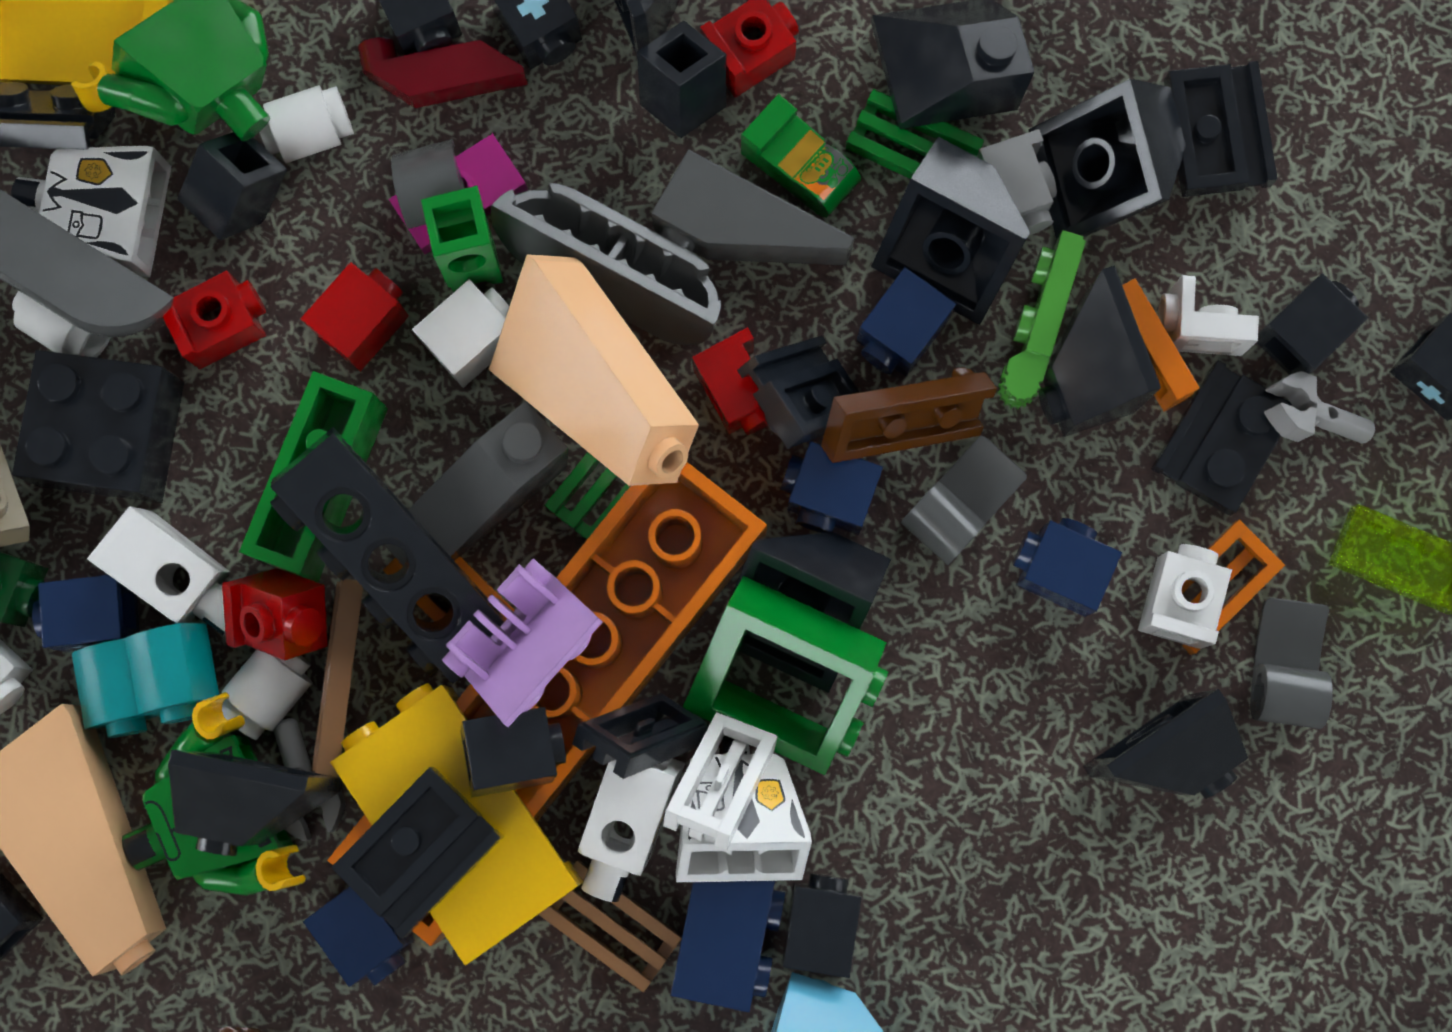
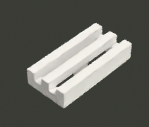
(702, 821)

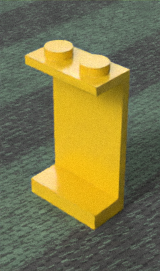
(61, 38)
(515, 877)

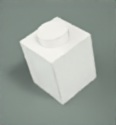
(464, 331)

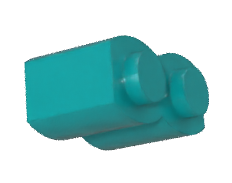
(145, 678)

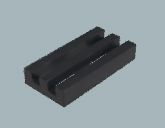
(650, 741)

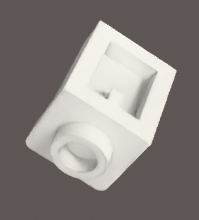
(1209, 331)

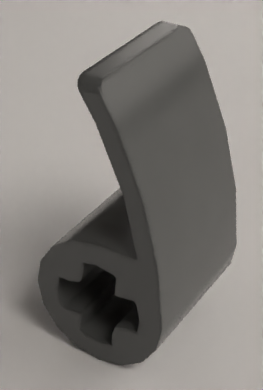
(424, 174)
(964, 499)
(1286, 665)

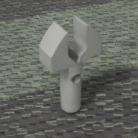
(1308, 411)
(295, 756)

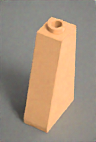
(590, 374)
(65, 842)

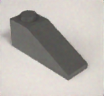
(738, 221)
(489, 482)

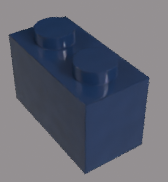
(724, 943)

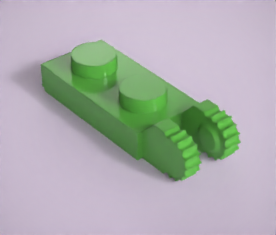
(1040, 324)

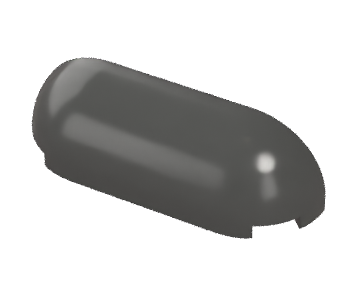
(639, 270)
(74, 276)

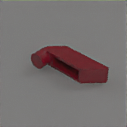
(439, 73)

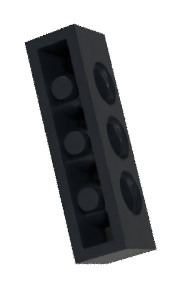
(334, 469)

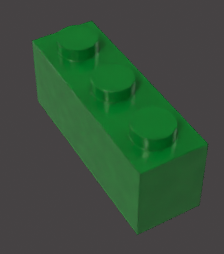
(324, 405)

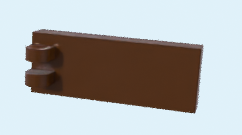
(907, 416)

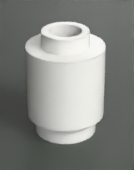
(305, 123)
(53, 330)
(265, 691)

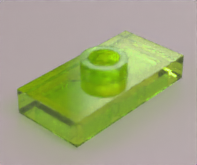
(1396, 557)

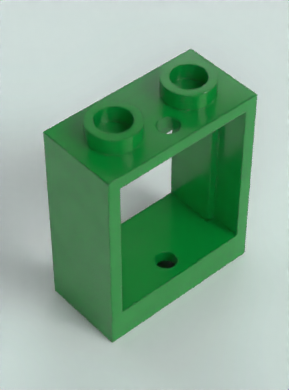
(807, 634)

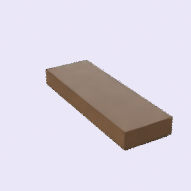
(337, 676)

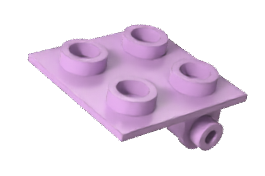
(528, 647)

